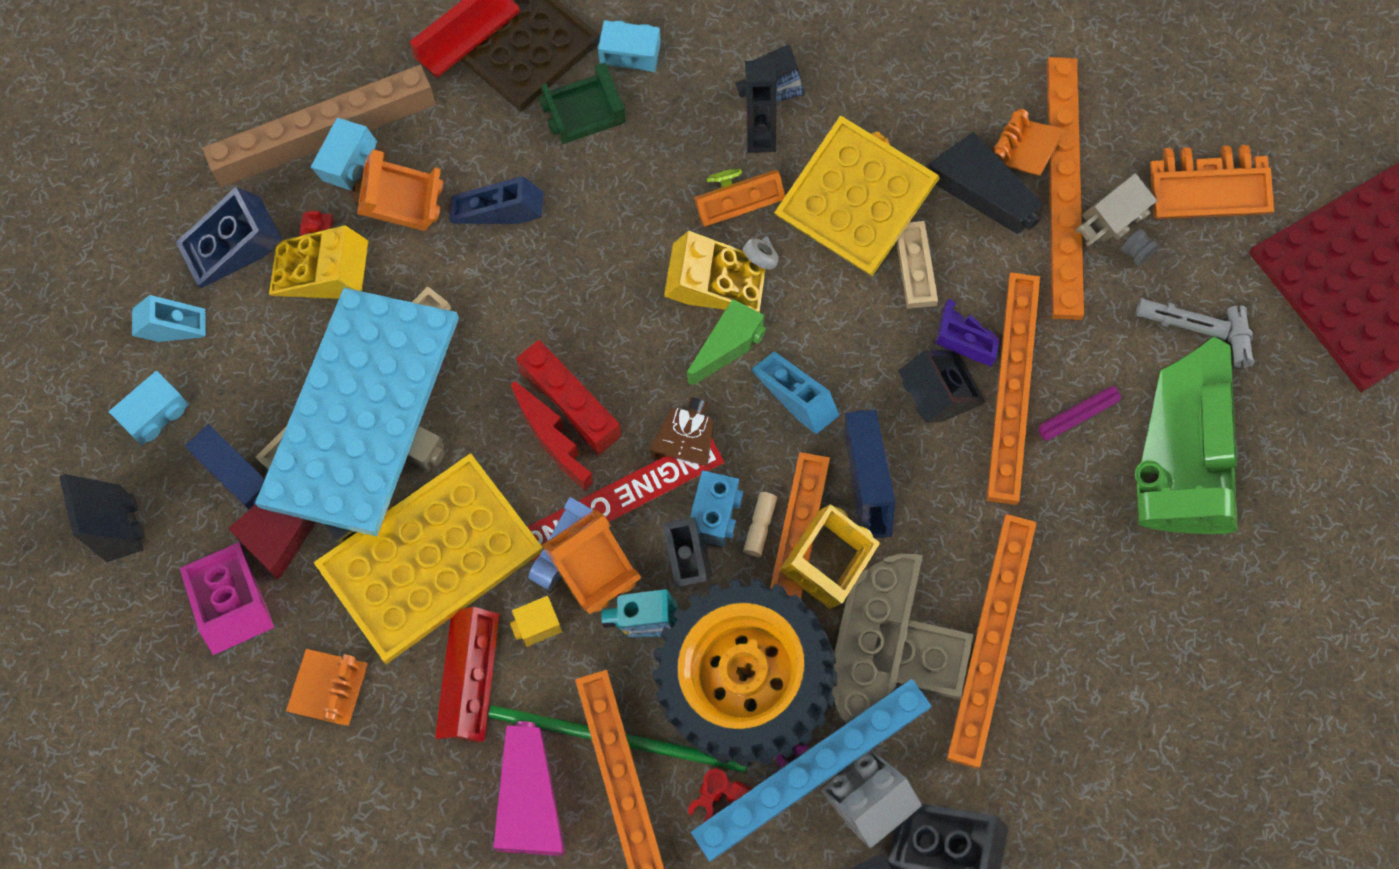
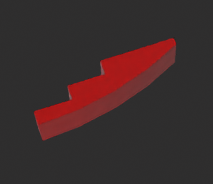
(547, 427)

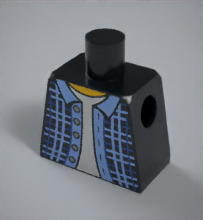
(787, 74)

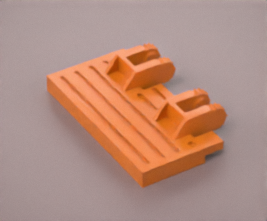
(1213, 188)

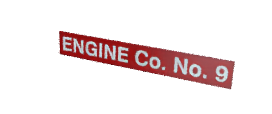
(633, 490)

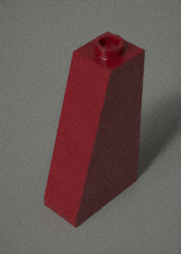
(271, 537)

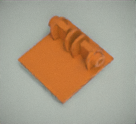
(1027, 144)
(327, 687)

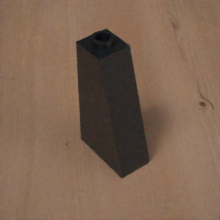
(986, 184)

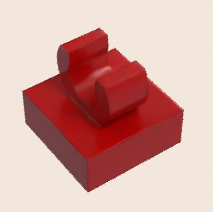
(315, 222)

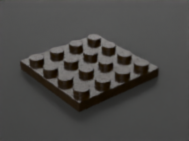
(531, 50)

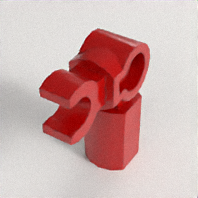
(713, 787)

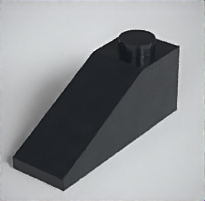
(760, 105)

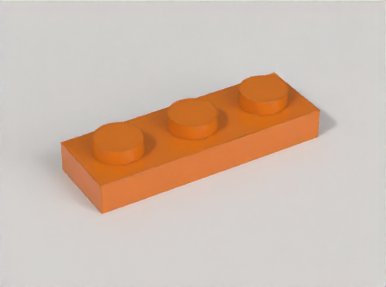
(740, 198)

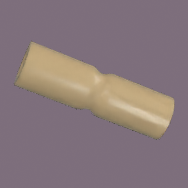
(759, 528)

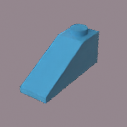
(797, 391)

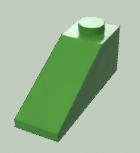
(729, 340)

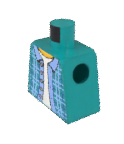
(641, 613)

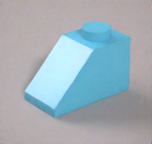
(167, 320)

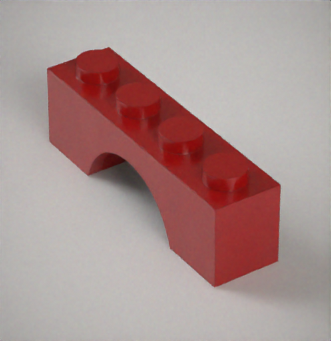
(584, 412)

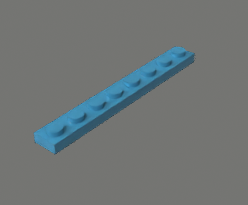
(810, 770)

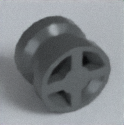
(1139, 247)

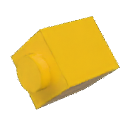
(535, 621)

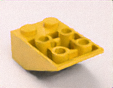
(319, 264)
(712, 274)

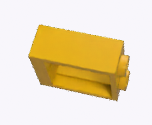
(814, 581)

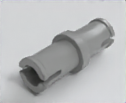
(1240, 336)

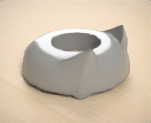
(763, 260)

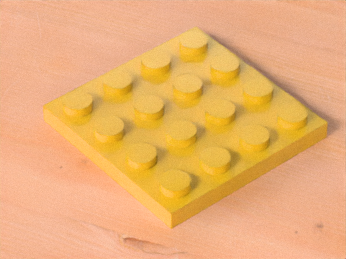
(856, 195)

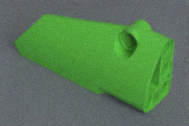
(1191, 447)

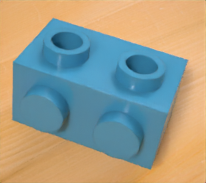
(714, 506)

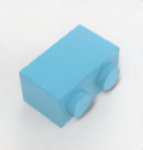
(629, 45)
(344, 154)
(149, 408)

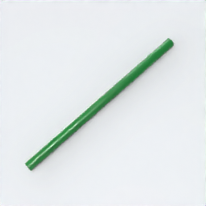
(634, 741)

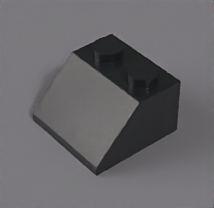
(940, 385)

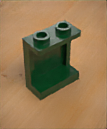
(583, 106)

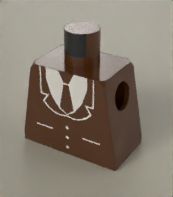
(685, 434)

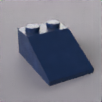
(228, 237)

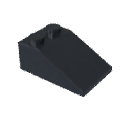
(102, 516)
(948, 840)

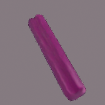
(1079, 413)

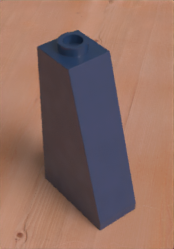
(869, 473)

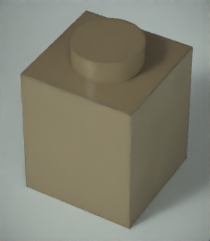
(426, 450)

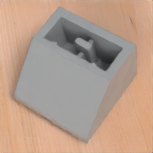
(871, 797)

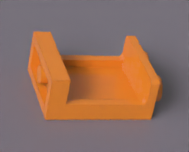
(399, 193)
(591, 562)

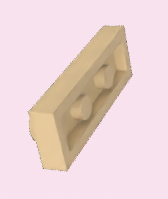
(916, 266)

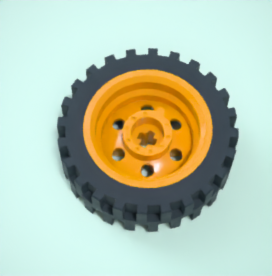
(711, 630)

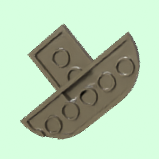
(886, 649)

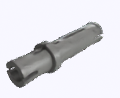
(1217, 328)

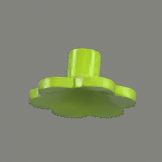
(724, 177)

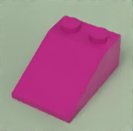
(225, 598)

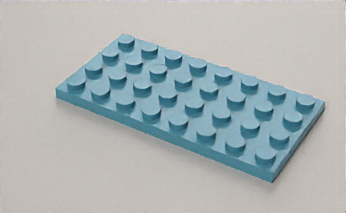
(358, 412)

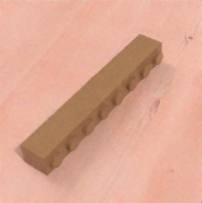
(308, 128)

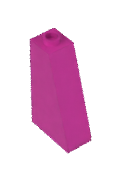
(527, 803)

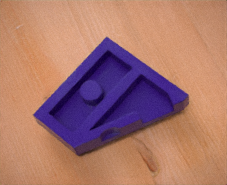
(966, 336)

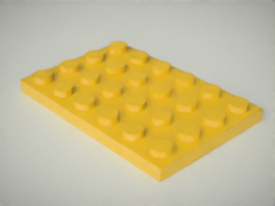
(429, 558)

